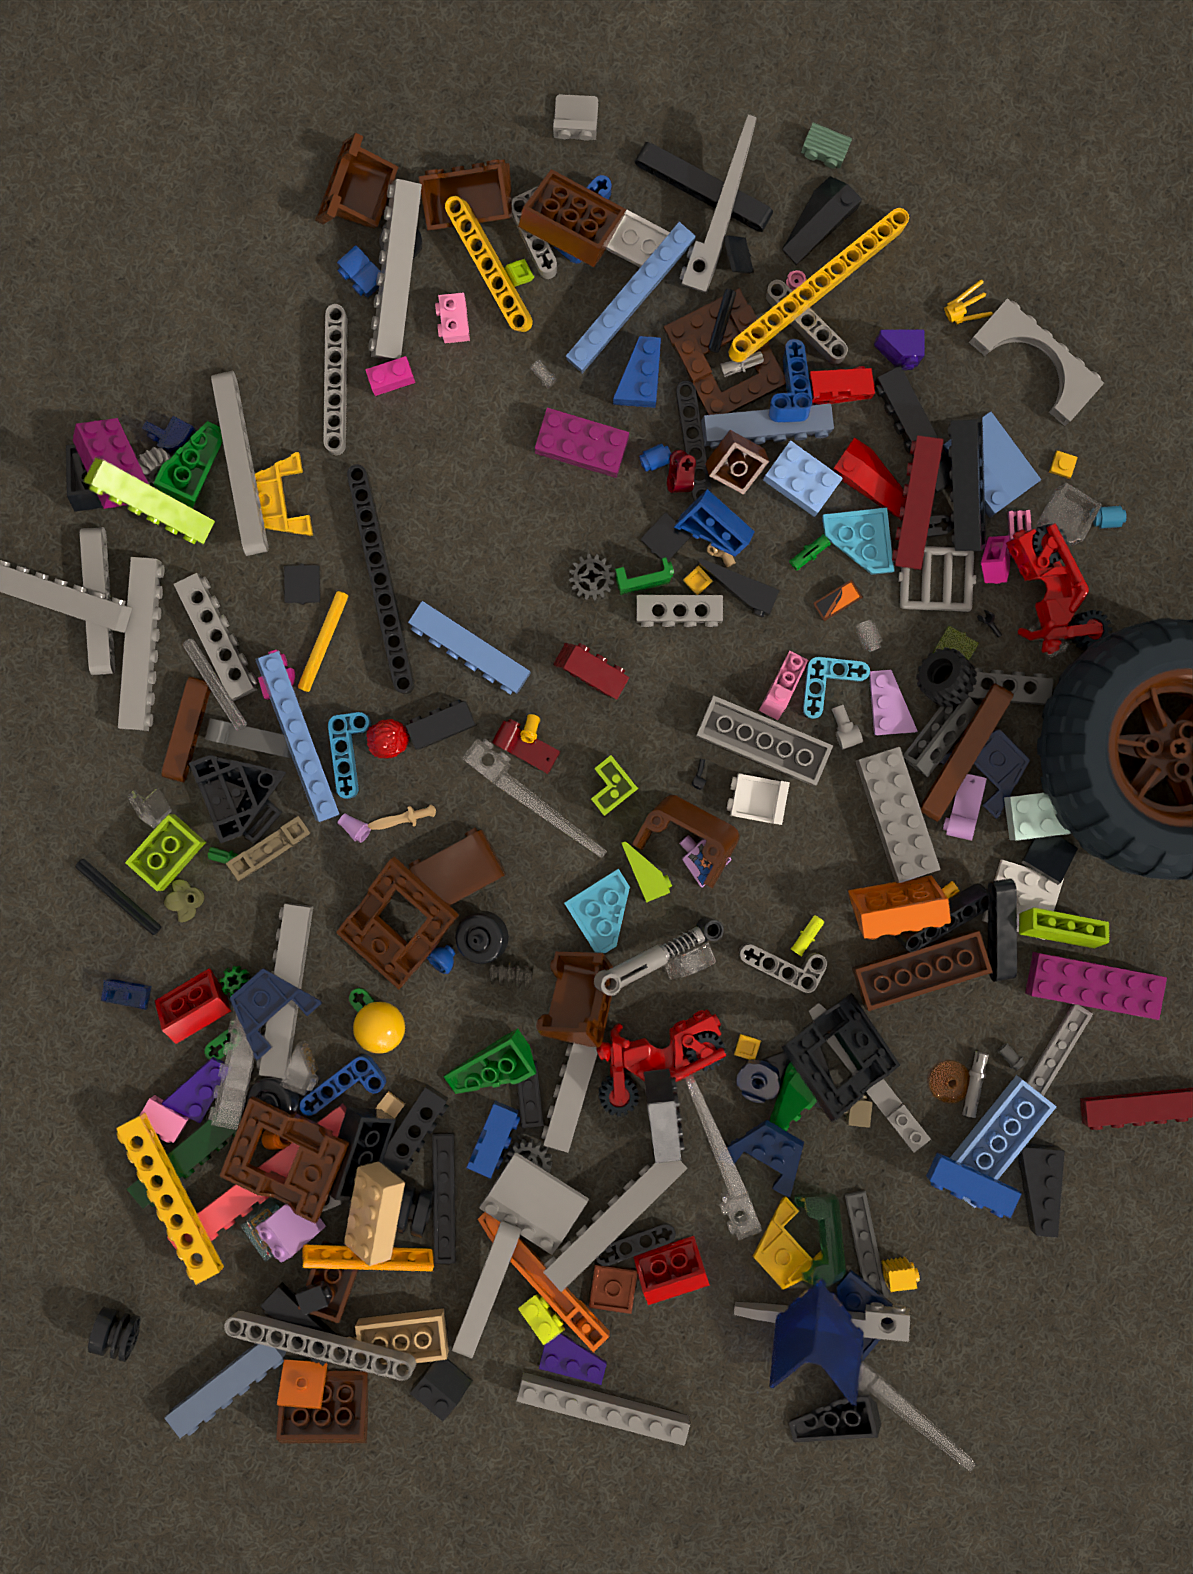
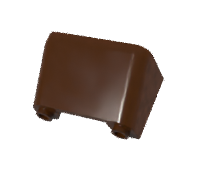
(460, 868)
(577, 1007)

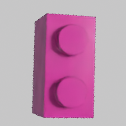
(390, 376)

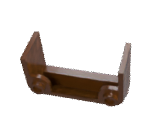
(719, 834)

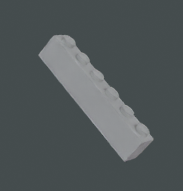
(569, 1097)

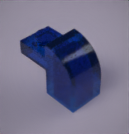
(173, 436)

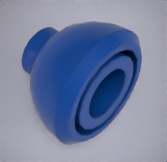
(442, 959)

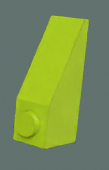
(649, 878)

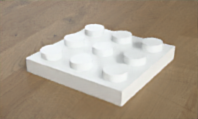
(1031, 887)

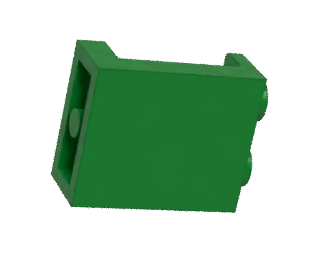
(644, 582)

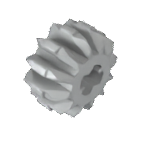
(151, 462)

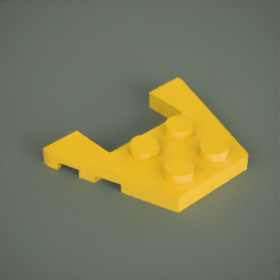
(273, 501)
(780, 1252)

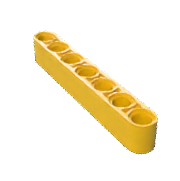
(481, 257)

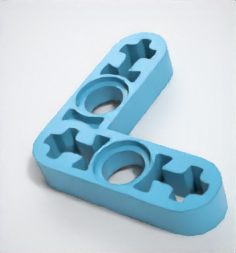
(827, 672)

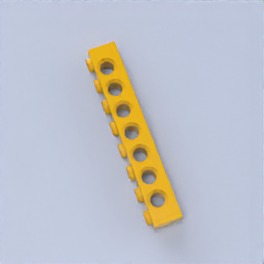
(181, 1203)

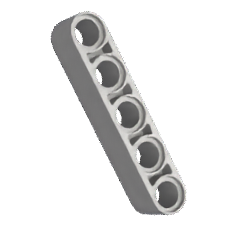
(809, 332)

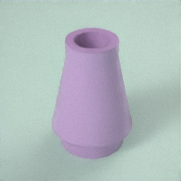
(355, 828)

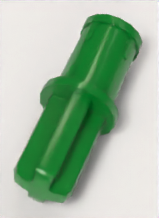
(221, 855)

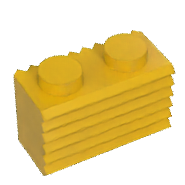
(900, 1274)

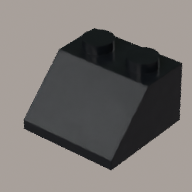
(441, 1387)

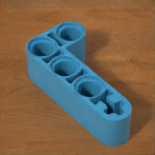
(348, 755)

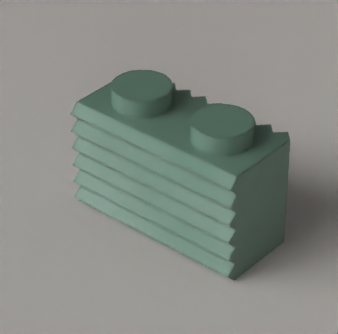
(826, 146)

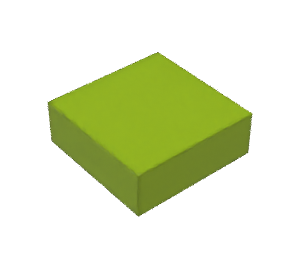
(519, 272)

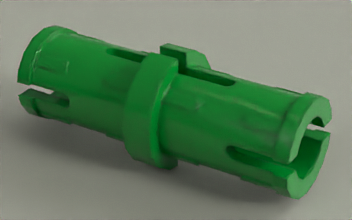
(798, 561)

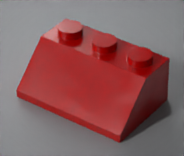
(192, 1006)
(671, 1270)

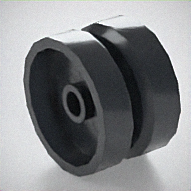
(414, 1211)

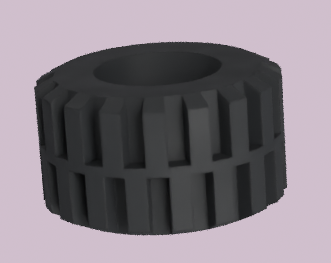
(937, 667)

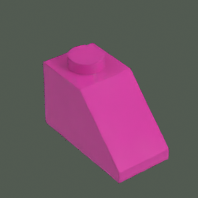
(996, 560)

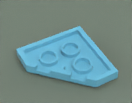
(862, 537)
(601, 911)

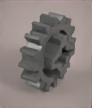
(581, 578)
(533, 1151)

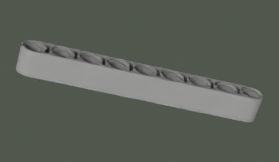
(239, 463)
(330, 1341)

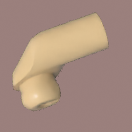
(727, 558)

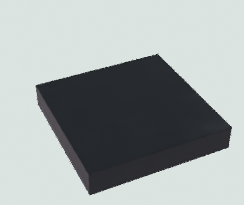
(1050, 857)

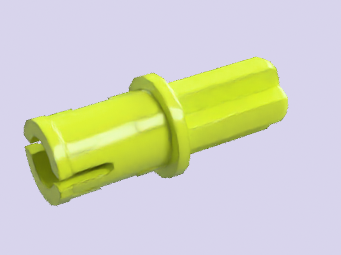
(807, 935)

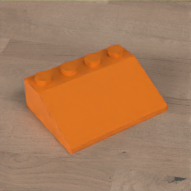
(899, 907)

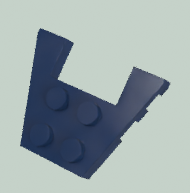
(1003, 765)
(261, 1000)
(774, 1148)

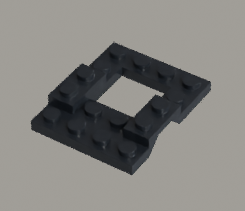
(860, 1042)

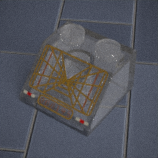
(301, 1071)

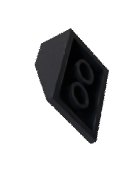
(78, 491)

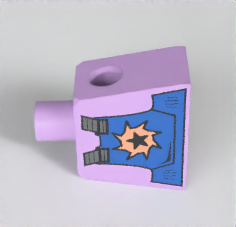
(695, 860)

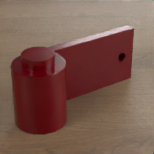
(536, 753)

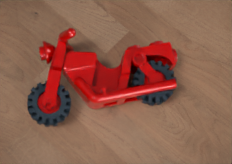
(1064, 590)
(702, 1052)

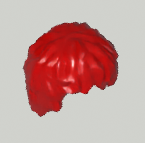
(387, 738)

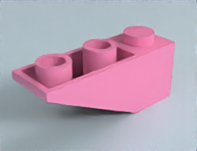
(783, 685)

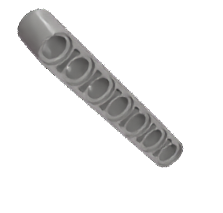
(331, 370)
(96, 578)
(486, 1289)

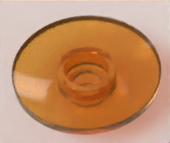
(942, 1075)

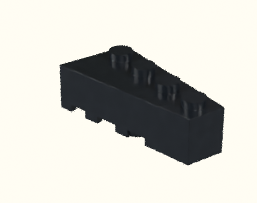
(1042, 1184)

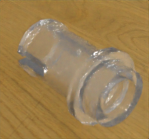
(543, 374)

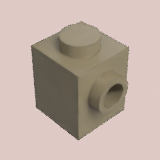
(860, 1113)

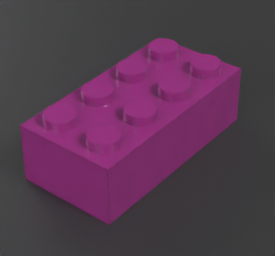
(581, 442)
(109, 443)

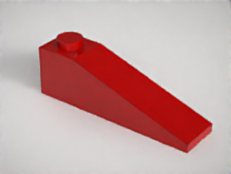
(870, 477)

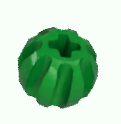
(240, 976)

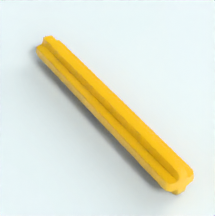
(323, 641)

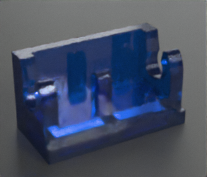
(126, 993)

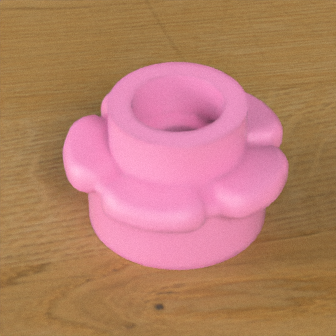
(795, 275)

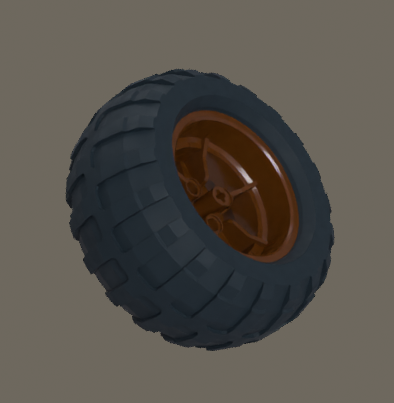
(1084, 740)

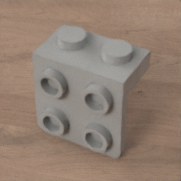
(575, 117)

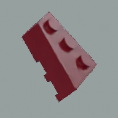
(592, 669)

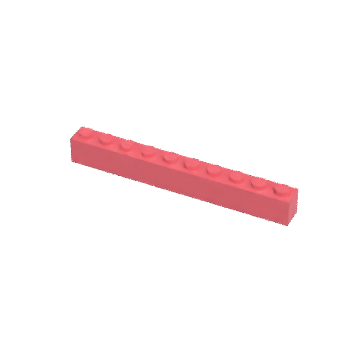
(238, 1200)

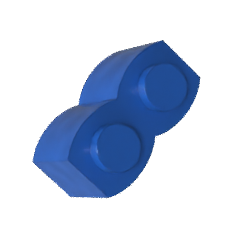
(360, 271)

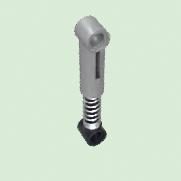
(656, 957)

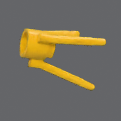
(956, 309)

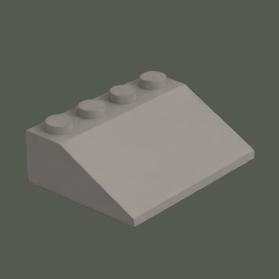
(535, 1202)

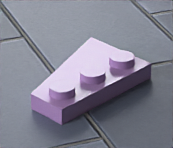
(888, 705)

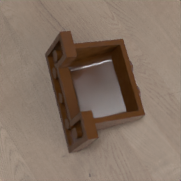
(357, 185)

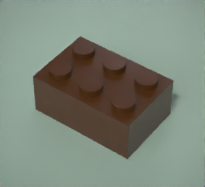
(340, 1283)

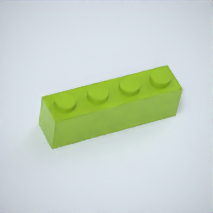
(1063, 928)

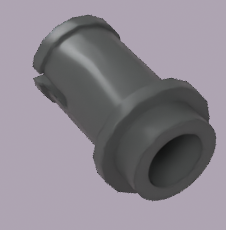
(1011, 1057)

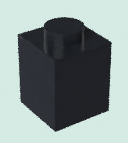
(314, 1297)

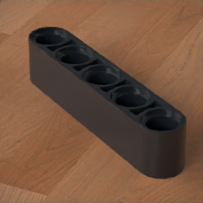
(962, 908)
(1002, 929)

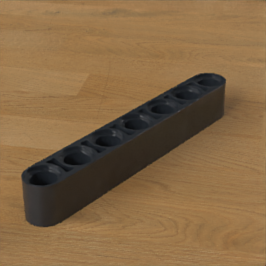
(701, 185)

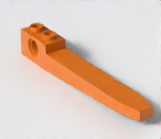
(565, 1304)

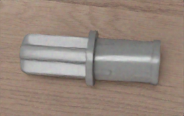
(732, 367)

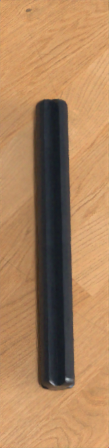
(118, 897)

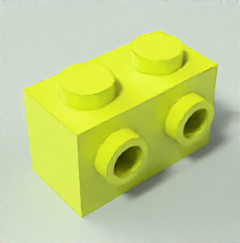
(542, 1318)

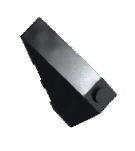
(838, 1421)

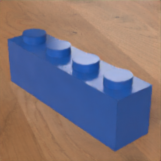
(973, 1185)

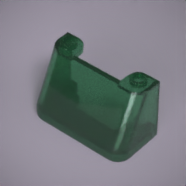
(826, 1210)

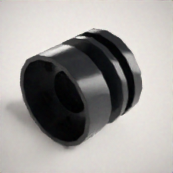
(118, 1335)

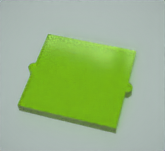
(954, 639)

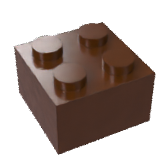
(736, 462)

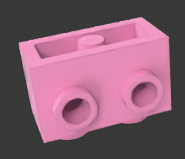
(453, 318)

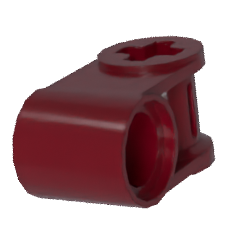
(682, 473)

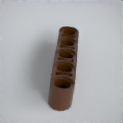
(186, 729)

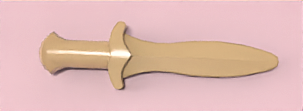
(409, 816)

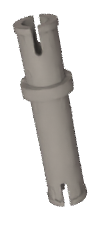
(977, 1075)

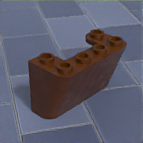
(482, 187)

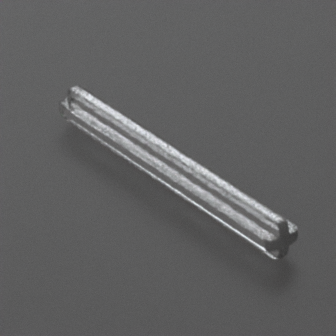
(214, 684)

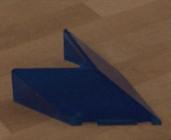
(821, 1333)

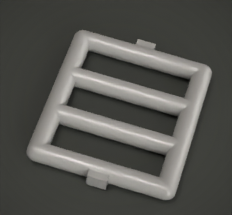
(946, 604)

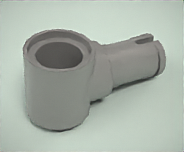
(847, 733)

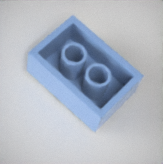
(802, 478)

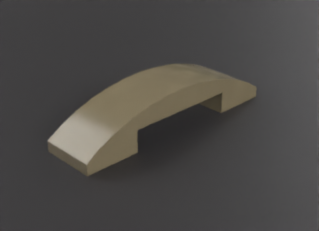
(268, 849)

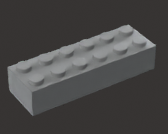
(764, 741)
(897, 815)

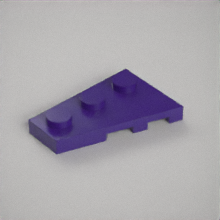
(197, 1093)
(572, 1360)

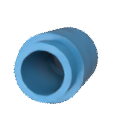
(1110, 517)

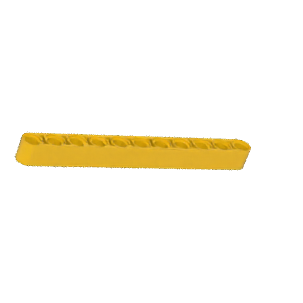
(823, 276)

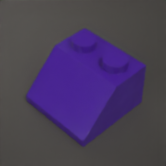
(901, 347)

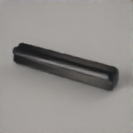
(722, 320)

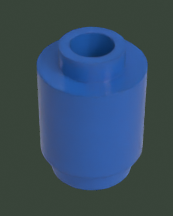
(655, 457)

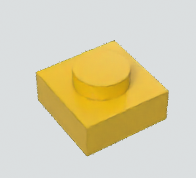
(1063, 464)

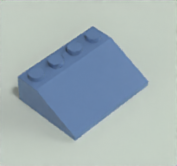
(1005, 467)

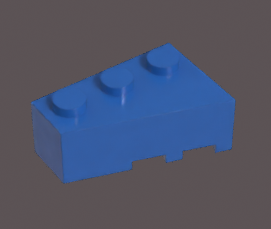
(640, 378)
(715, 523)
(493, 1139)

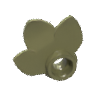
(181, 900)

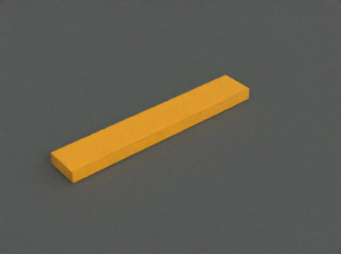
(343, 1258)

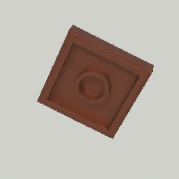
(613, 1288)

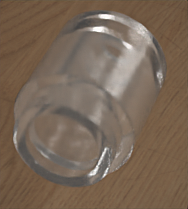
(869, 635)

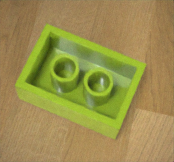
(165, 852)

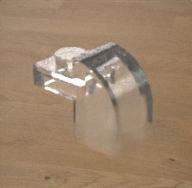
(690, 961)

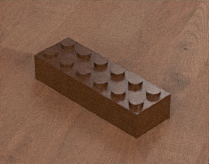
(922, 971)

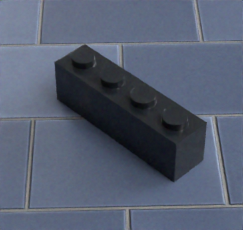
(284, 1307)

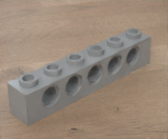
(187, 590)

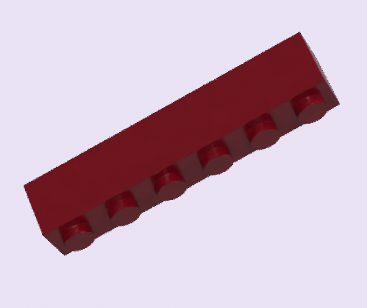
(919, 502)
(1137, 1108)

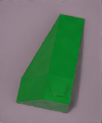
(791, 1099)

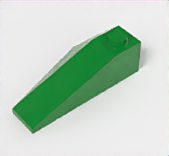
(188, 468)
(499, 1063)

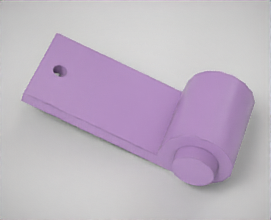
(966, 808)

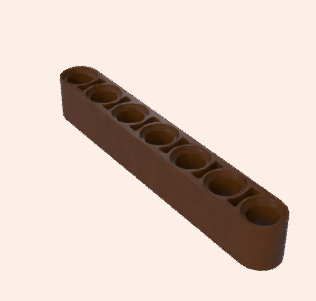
(966, 752)

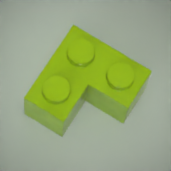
(618, 785)

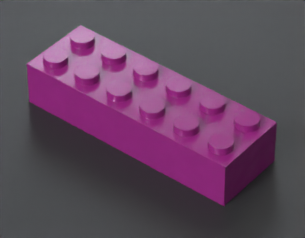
(1096, 985)

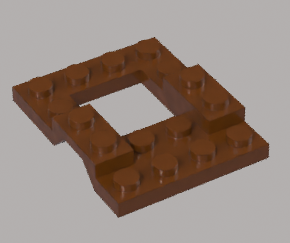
(691, 339)
(379, 942)
(311, 1170)

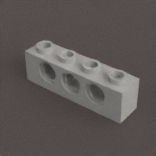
(712, 604)

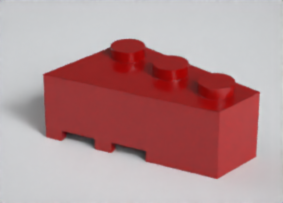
(841, 385)

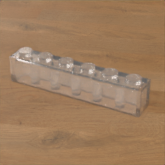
(235, 1079)

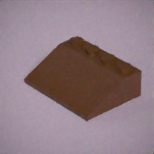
(571, 217)
(341, 1416)

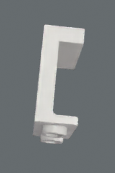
(758, 799)

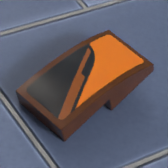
(838, 600)

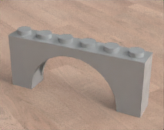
(1076, 381)

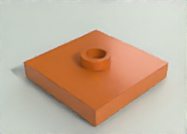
(302, 1384)

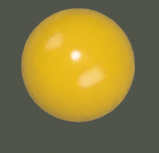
(379, 1027)

